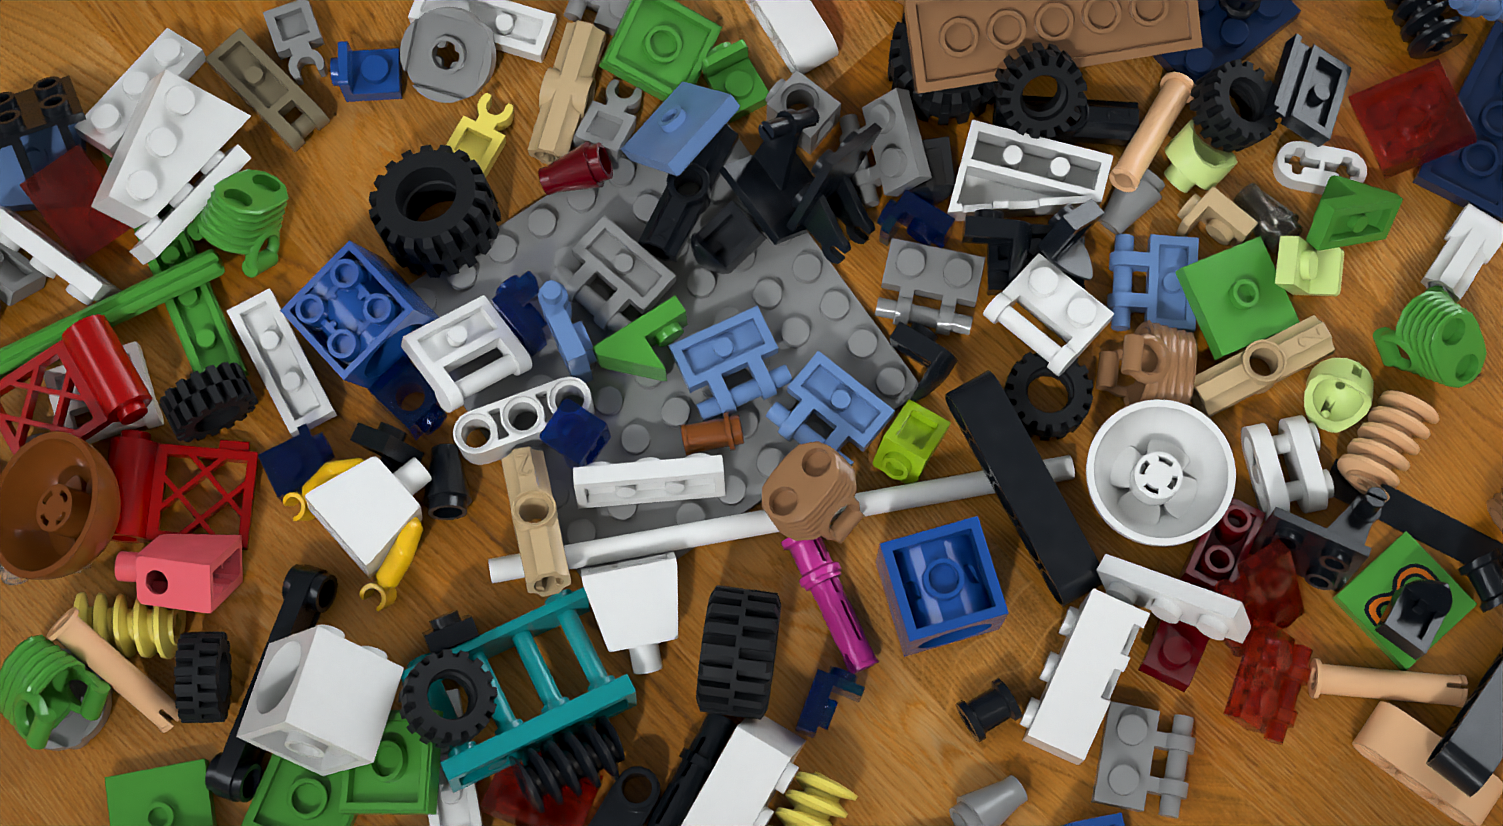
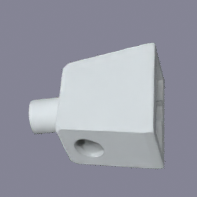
(635, 606)

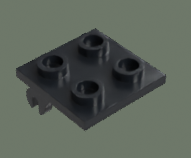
(45, 105)
(834, 192)

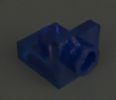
(923, 221)
(523, 321)
(576, 434)
(296, 460)
(818, 706)

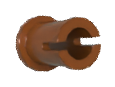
(712, 434)

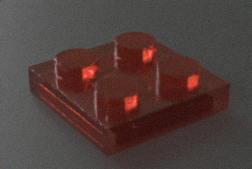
(1412, 119)

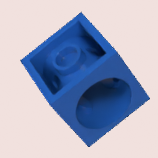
(358, 314)
(941, 586)

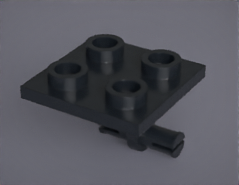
(774, 173)
(1323, 554)

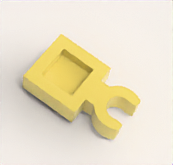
(481, 137)

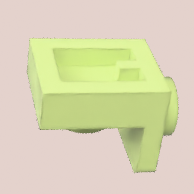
(1307, 270)

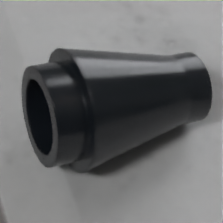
(448, 490)

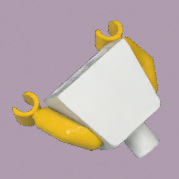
(368, 516)

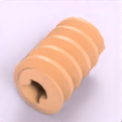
(1384, 439)

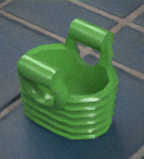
(242, 216)
(1438, 338)
(38, 690)

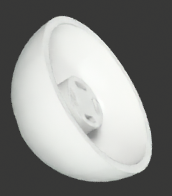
(1183, 461)

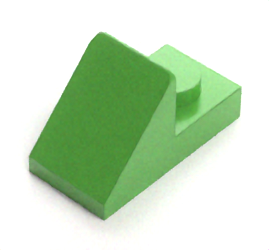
(1352, 214)
(631, 347)

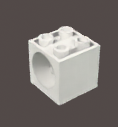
(321, 701)

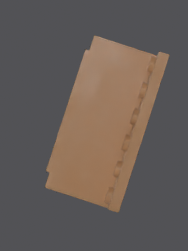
(969, 39)

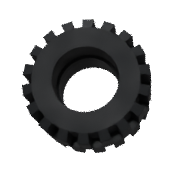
(942, 103)
(416, 185)
(738, 652)

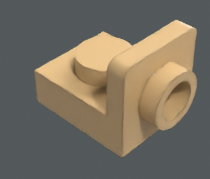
(1222, 218)

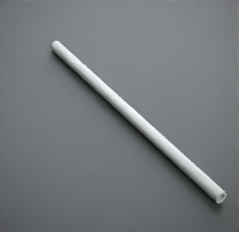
(758, 522)

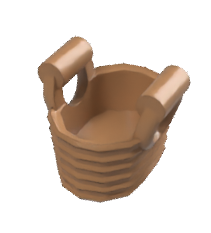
(1158, 359)
(809, 491)

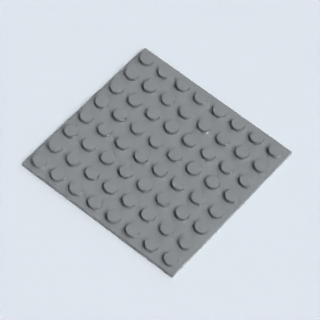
(790, 282)

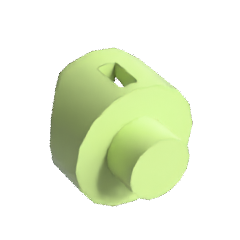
(1196, 161)
(1341, 391)

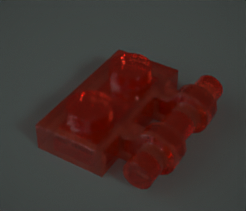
(1267, 587)
(1268, 682)

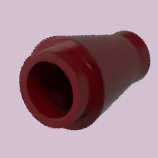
(577, 170)

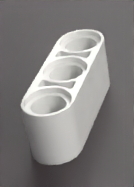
(796, 32)
(500, 415)

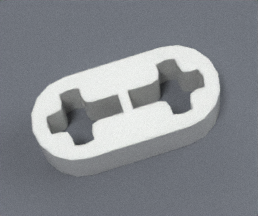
(1318, 166)

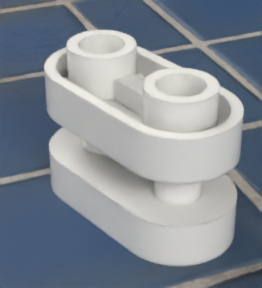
(1299, 446)

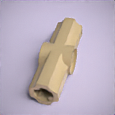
(567, 91)
(1284, 354)
(539, 542)

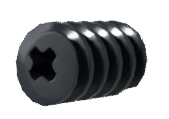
(1425, 26)
(568, 763)

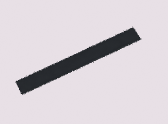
(1423, 522)

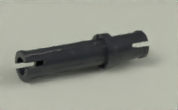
(692, 771)

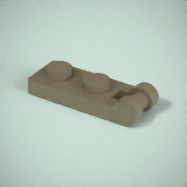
(266, 88)

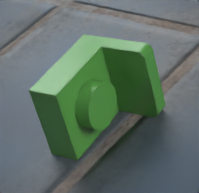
(732, 72)

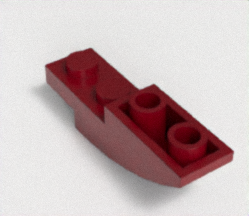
(1214, 557)

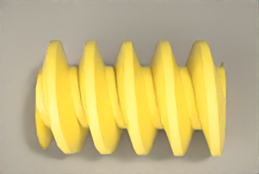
(134, 627)
(816, 802)

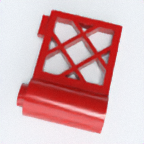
(98, 370)
(142, 480)

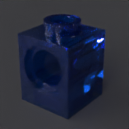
(395, 385)

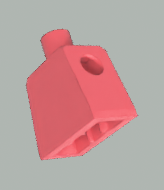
(184, 570)

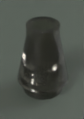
(1272, 216)

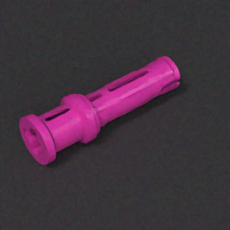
(821, 578)

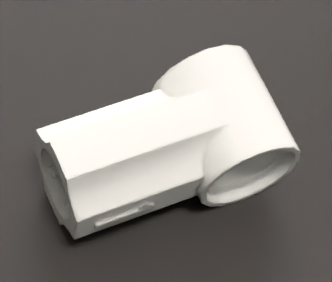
(1469, 245)

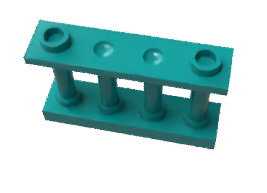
(604, 696)

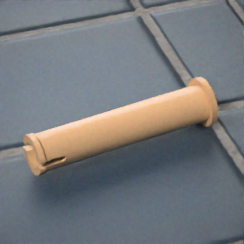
(1152, 131)
(114, 669)
(1386, 684)

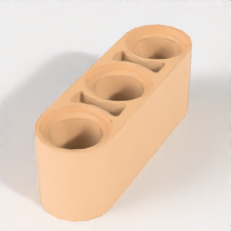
(1402, 749)

